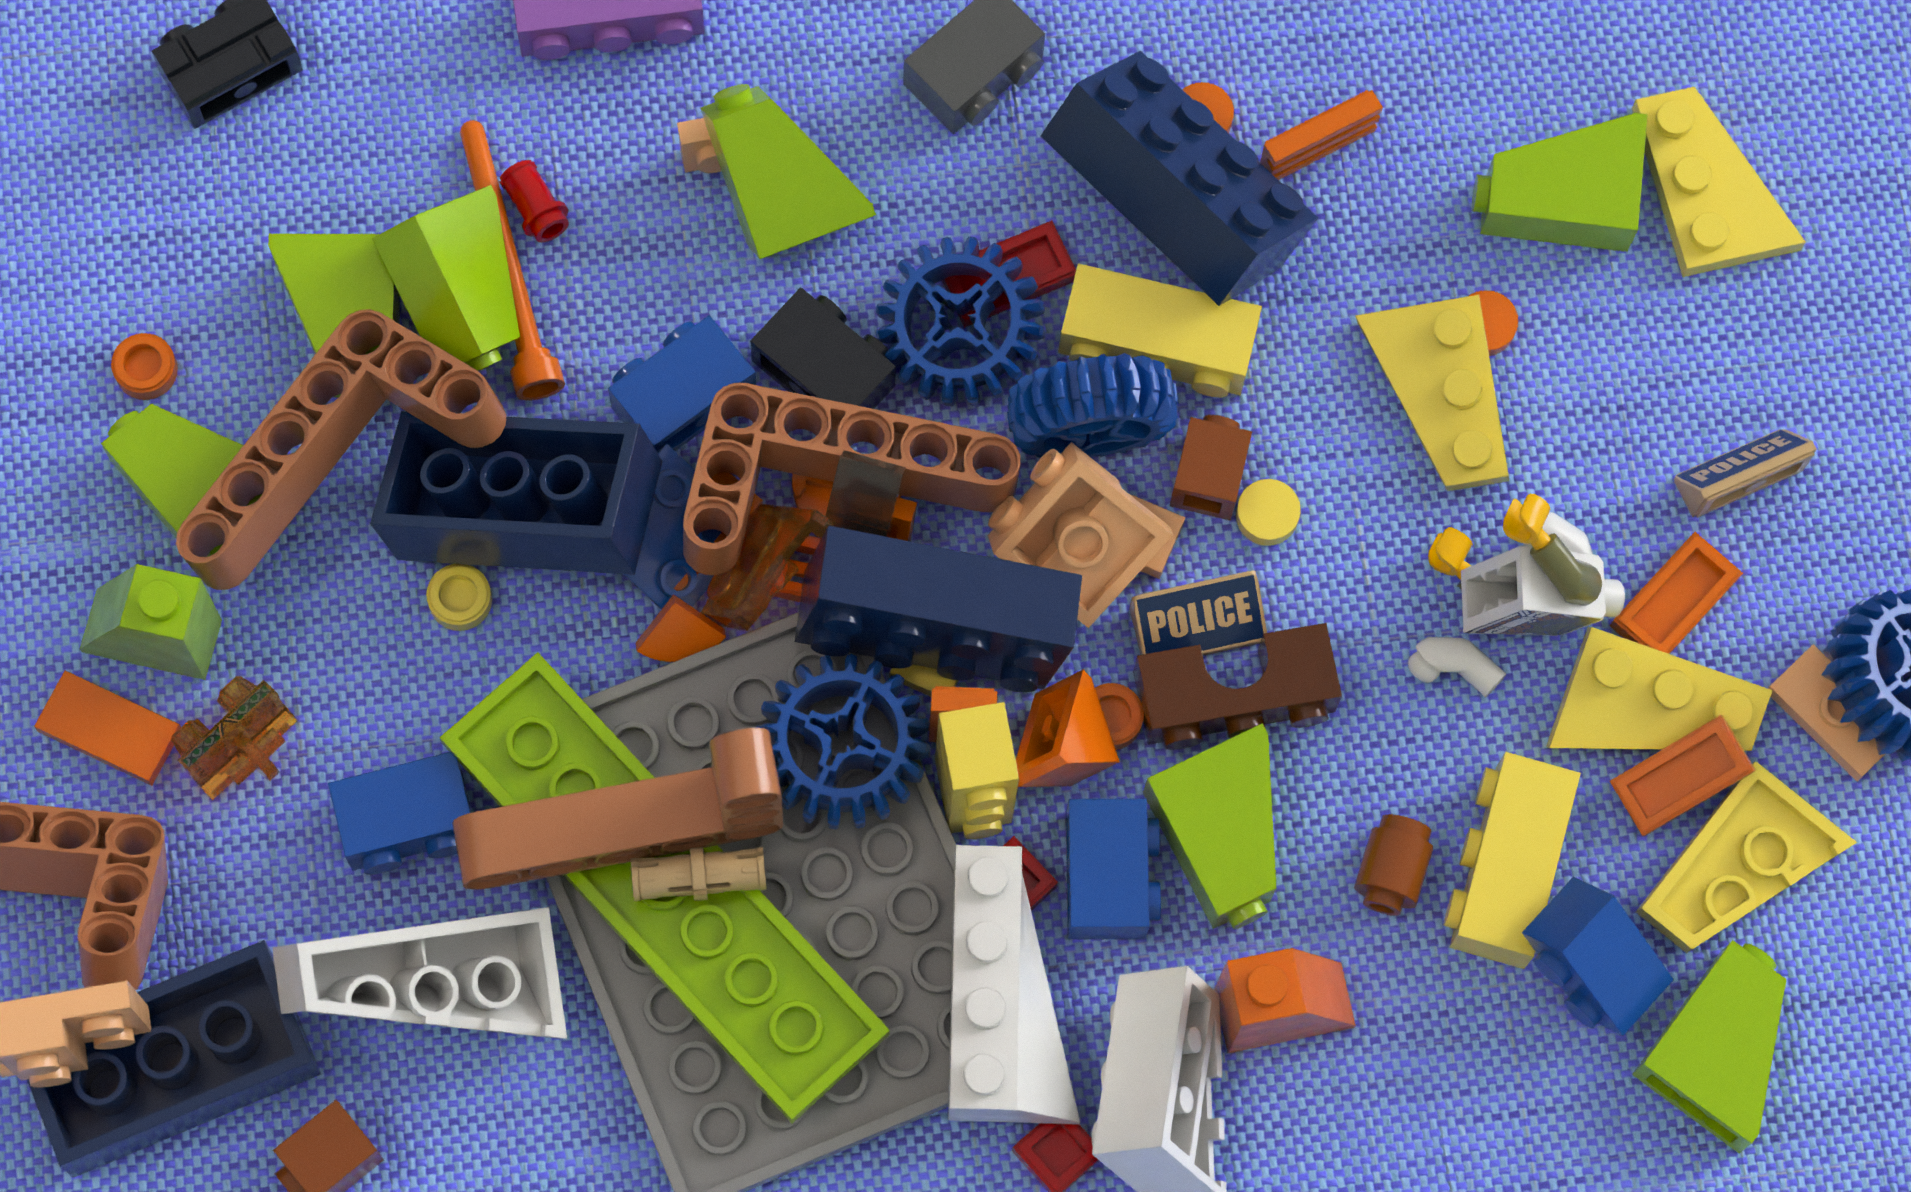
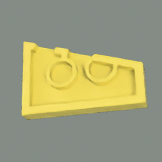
(1708, 189)
(1446, 385)
(1648, 698)
(1740, 858)

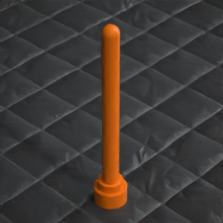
(534, 370)

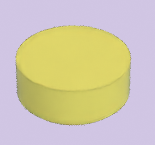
(1268, 512)
(459, 597)

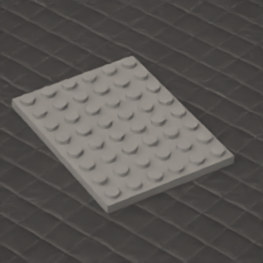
(861, 897)

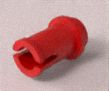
(541, 212)

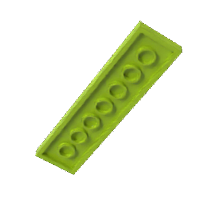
(721, 957)

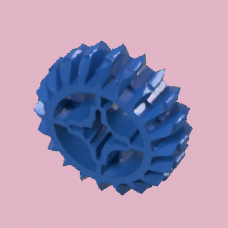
(941, 342)
(1095, 404)
(1867, 665)
(868, 754)

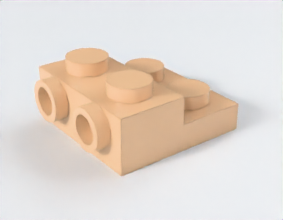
(1081, 525)
(48, 1032)

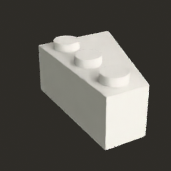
(1157, 1083)

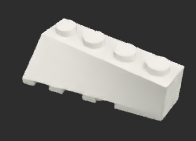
(454, 974)
(1002, 1017)

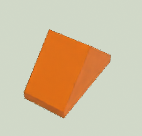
(1065, 735)

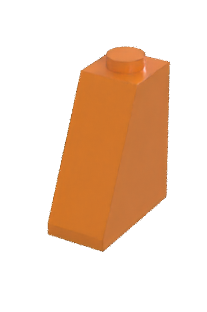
(1281, 998)

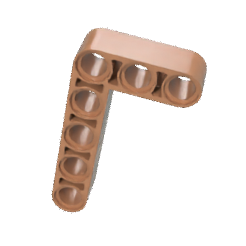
(836, 429)
(327, 434)
(625, 821)
(95, 856)

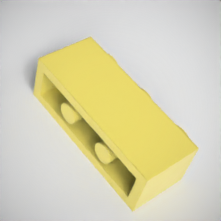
(1163, 322)
(976, 769)
(1511, 858)

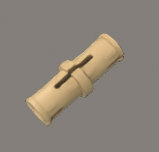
(698, 873)

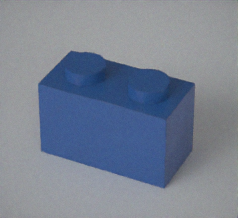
(677, 385)
(400, 812)
(1109, 869)
(1596, 957)

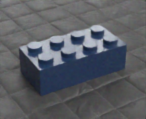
(1179, 176)
(531, 499)
(937, 609)
(209, 1052)

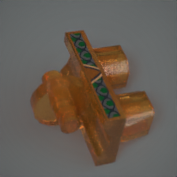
(238, 741)

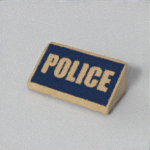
(1743, 471)
(1208, 613)

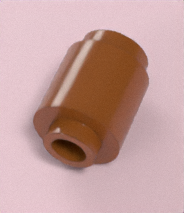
(1394, 864)

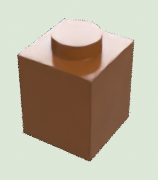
(1211, 466)
(326, 1154)

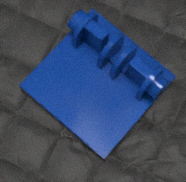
(661, 554)

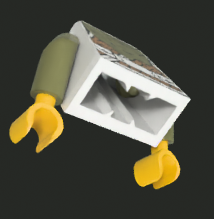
(1528, 587)

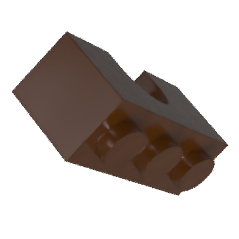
(1186, 702)

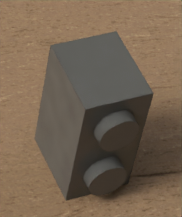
(974, 61)

